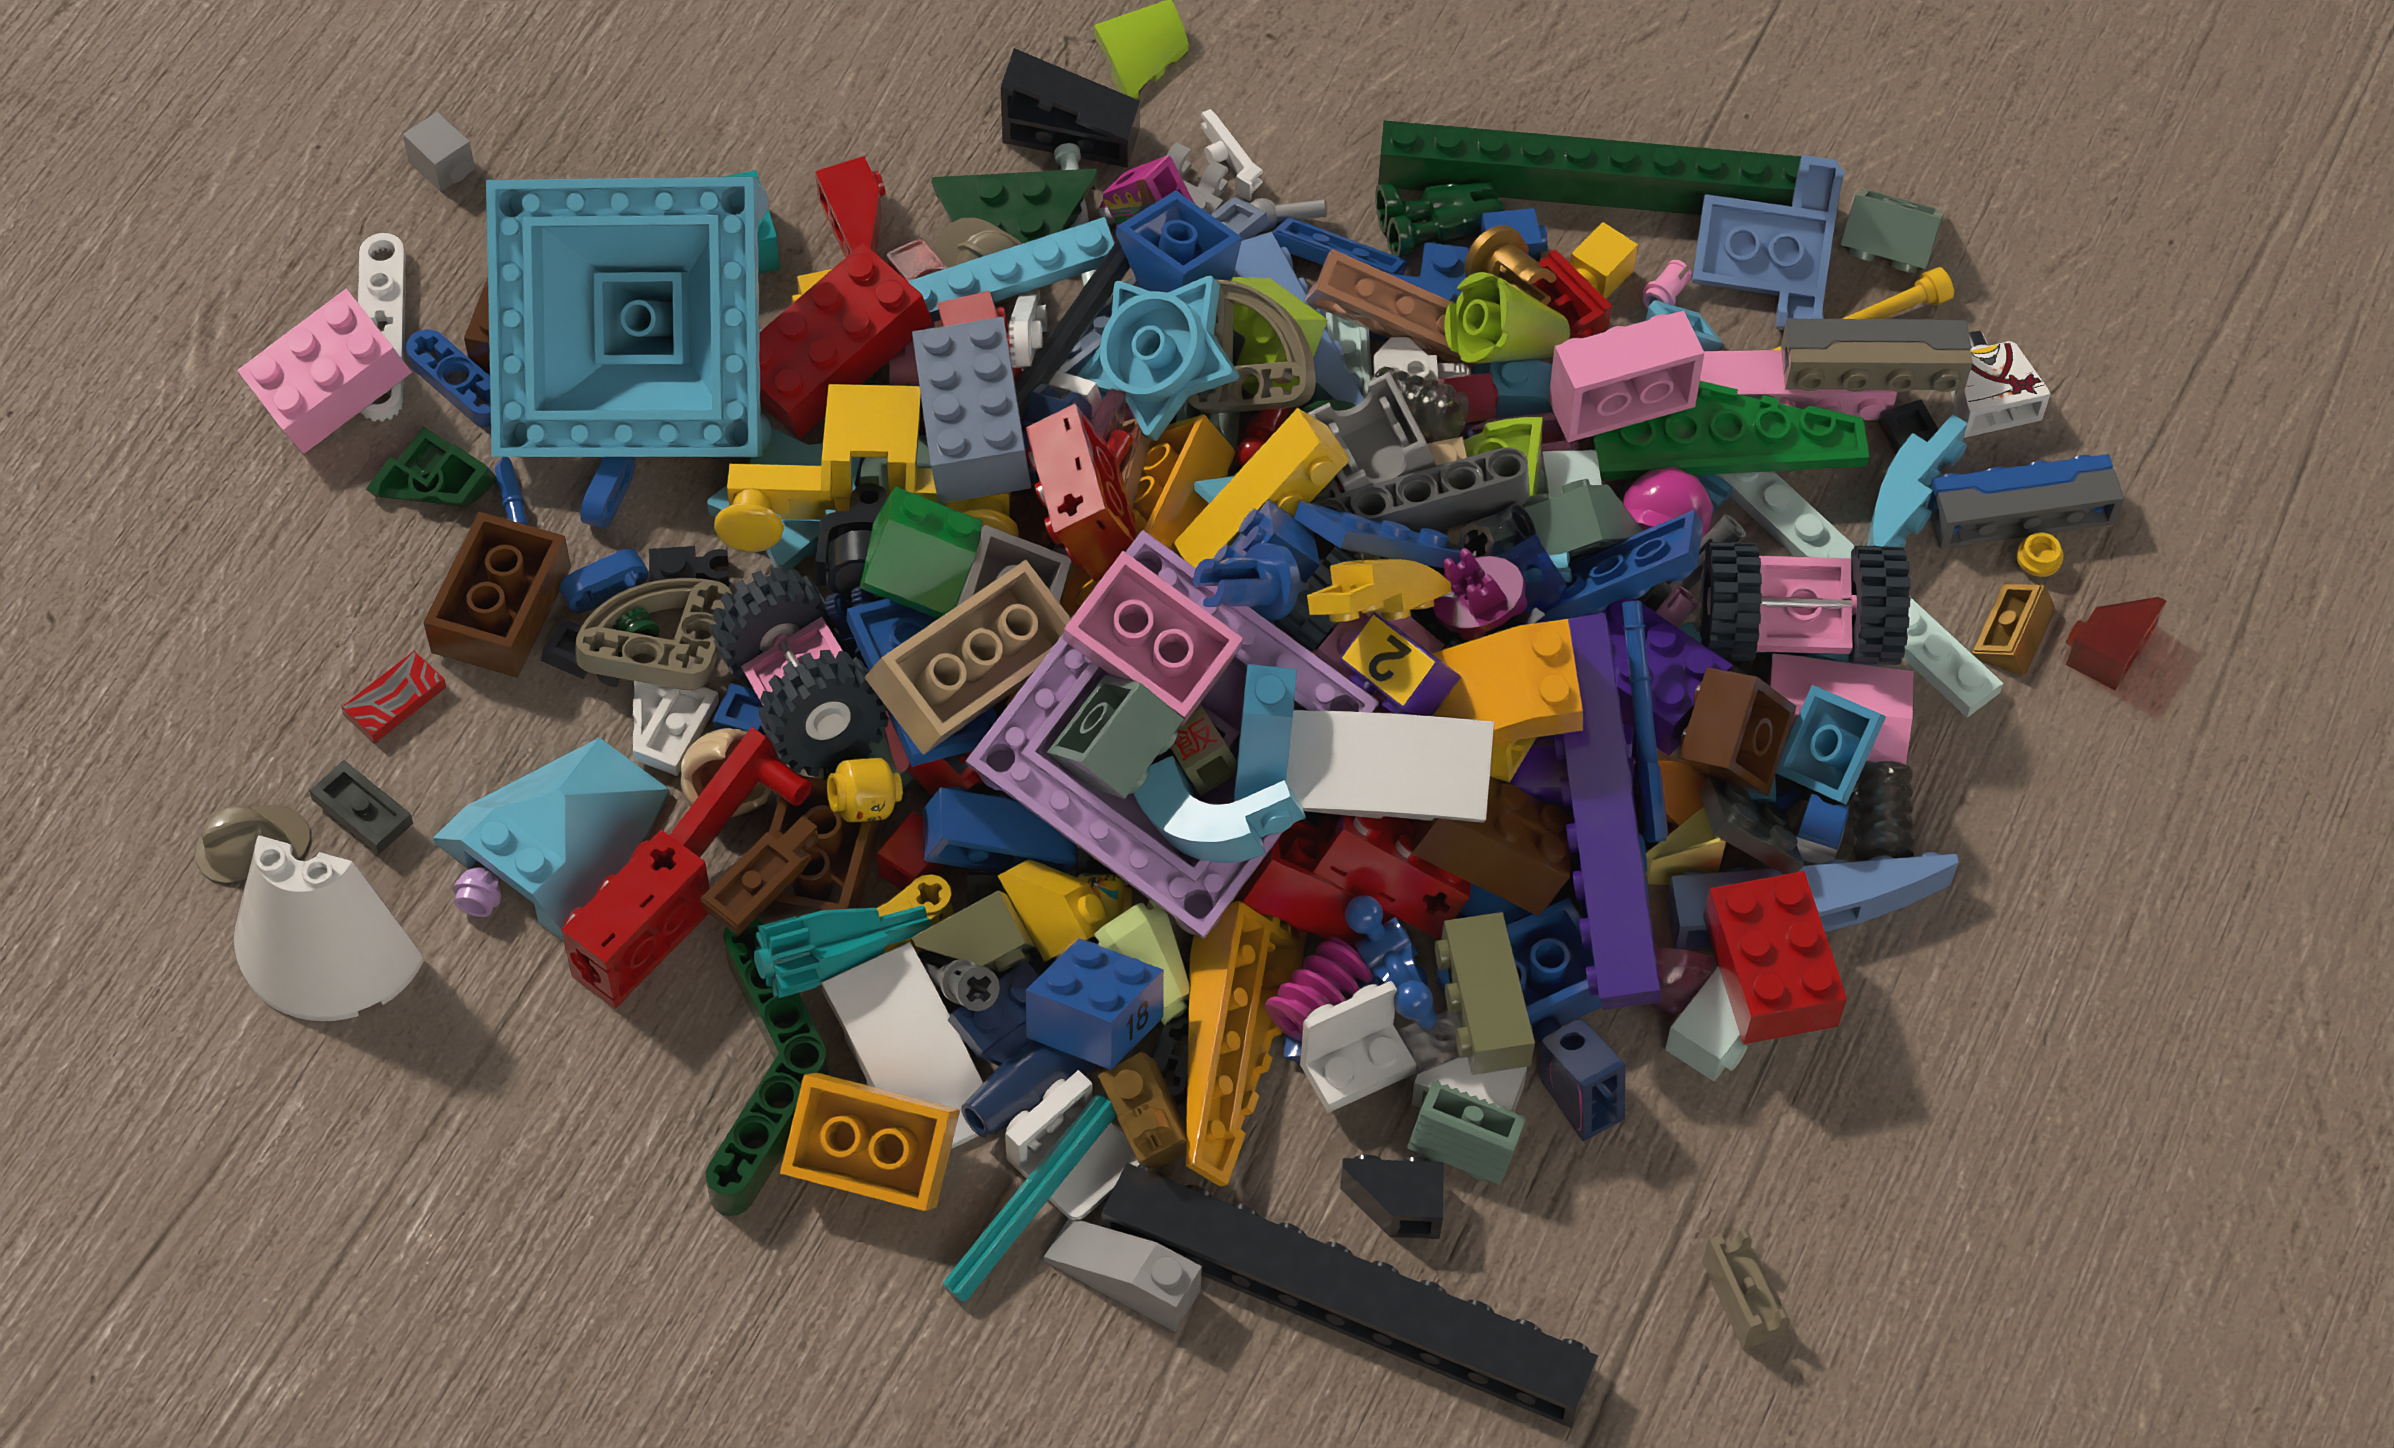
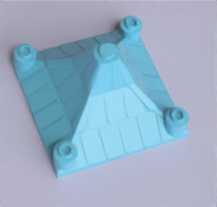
(625, 317)

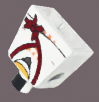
(2000, 389)

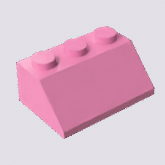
(1874, 687)

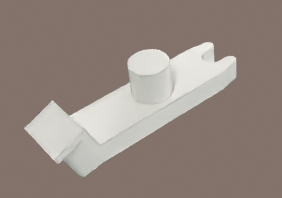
(1228, 149)

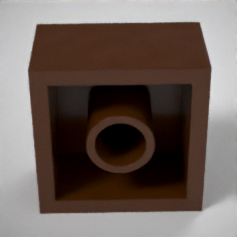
(1737, 730)

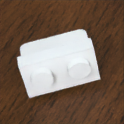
(1036, 1132)

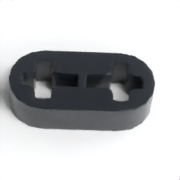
(1166, 1059)

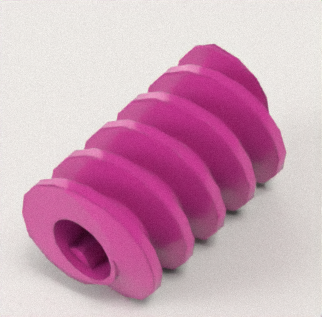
(1317, 985)

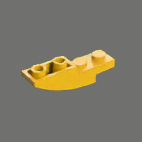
(1378, 587)

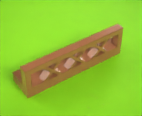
(1383, 304)

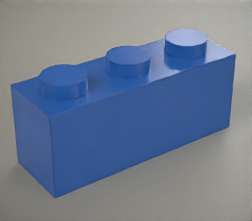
(990, 833)

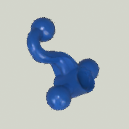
(1391, 957)

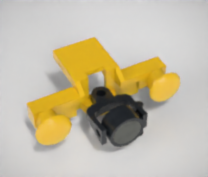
(858, 423)

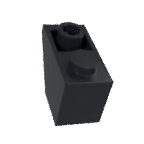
(1396, 1194)

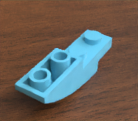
(1907, 484)

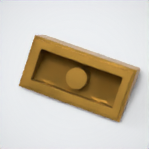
(2015, 627)

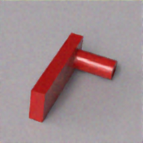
(747, 765)

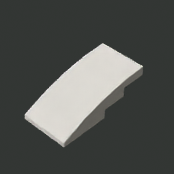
(1390, 765)
(903, 1032)

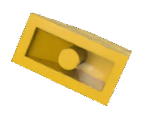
(1053, 906)

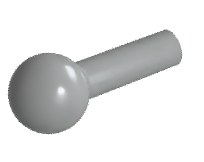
(1297, 211)

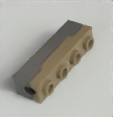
(1876, 354)

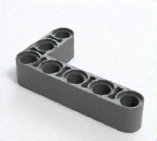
(1435, 496)

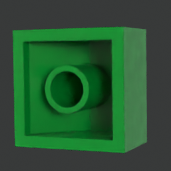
(920, 553)

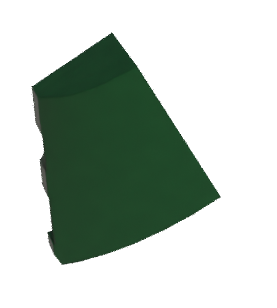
(433, 473)

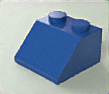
(1177, 245)

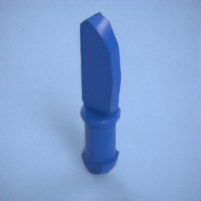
(510, 492)

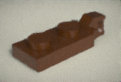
(760, 876)

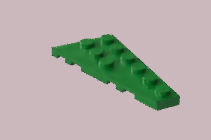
(1733, 436)

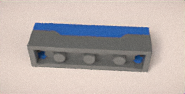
(2025, 500)

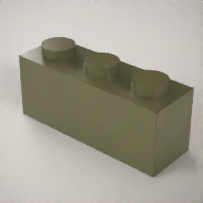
(1485, 994)

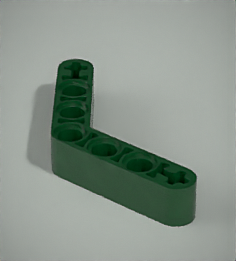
(780, 1082)

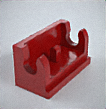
(1574, 298)

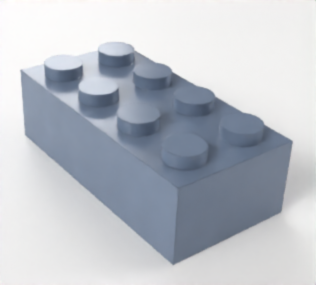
(971, 410)

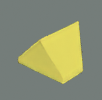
(1686, 849)

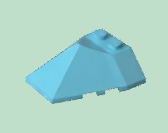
(560, 828)

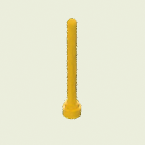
(1932, 288)

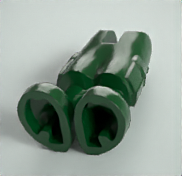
(1449, 211)

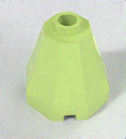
(1148, 936)

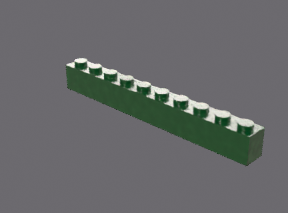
(1581, 168)

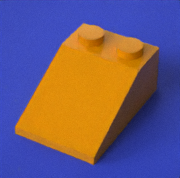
(1518, 681)

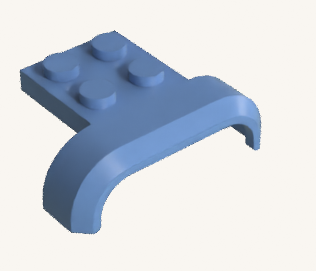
(1774, 245)

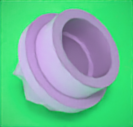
(477, 892)

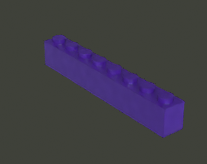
(1606, 830)

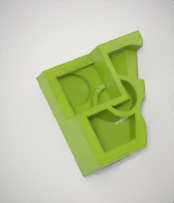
(1142, 44)

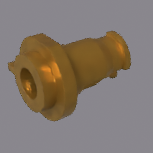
(1505, 254)

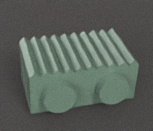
(1466, 1133)

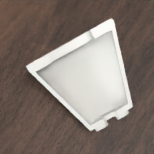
(318, 936)

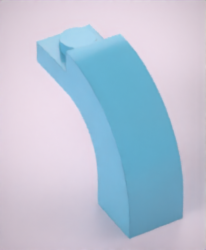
(1214, 831)

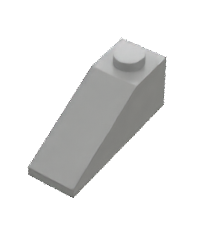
(1128, 1270)

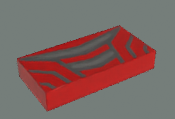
(393, 697)

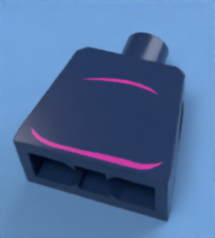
(1581, 1075)

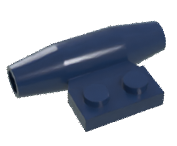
(1024, 1064)

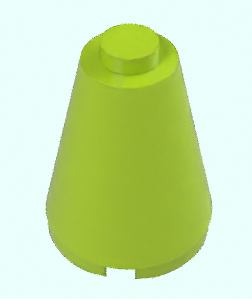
(1501, 323)

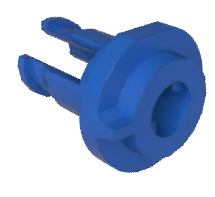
(1262, 580)

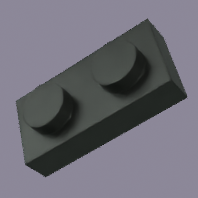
(361, 807)

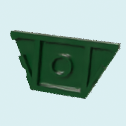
(1018, 203)

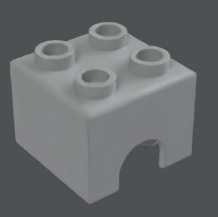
(1377, 436)

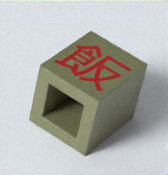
(1203, 753)

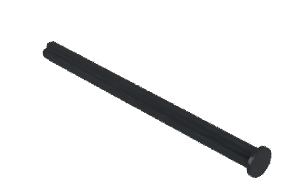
(1074, 322)

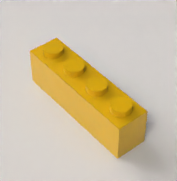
(1285, 470)

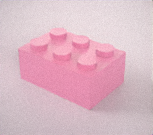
(324, 371)
(1625, 375)
(1152, 635)

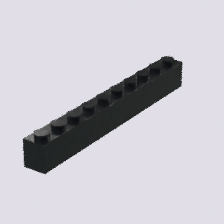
(1355, 1295)

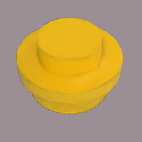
(2040, 554)

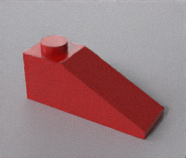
(852, 202)

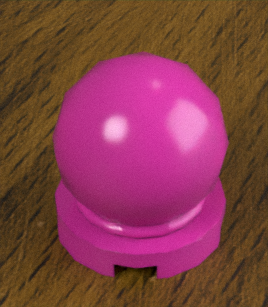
(1666, 495)

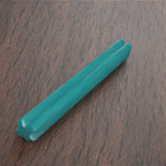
(1029, 1198)

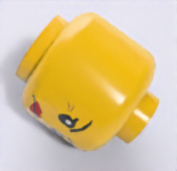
(864, 789)

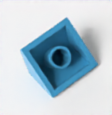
(1829, 744)

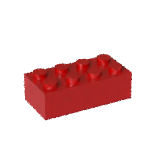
(836, 336)

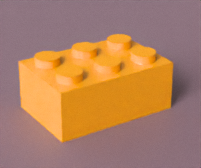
(870, 1141)

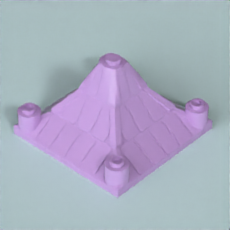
(1114, 827)

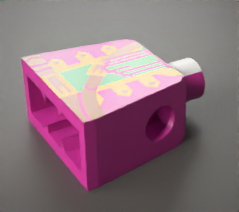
(1141, 184)

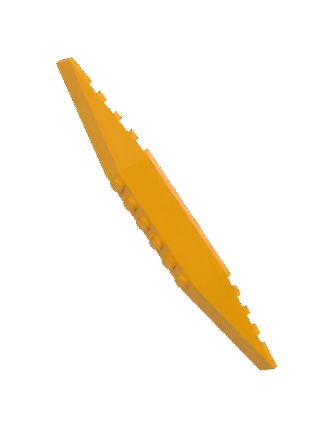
(1230, 1030)

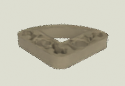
(1298, 352)
(669, 655)

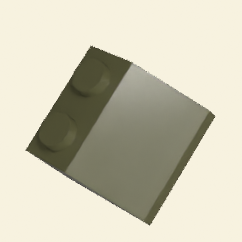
(983, 933)

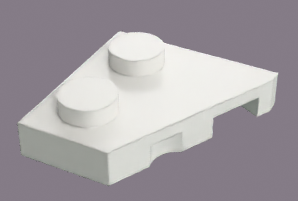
(668, 723)

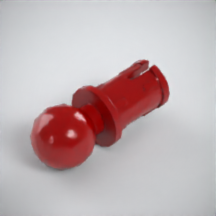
(1260, 431)

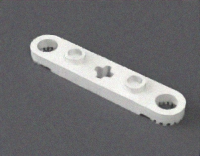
(383, 299)
(1026, 328)

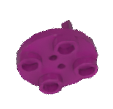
(1482, 595)

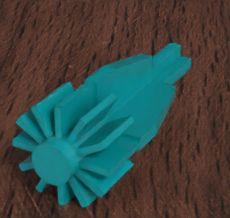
(823, 944)

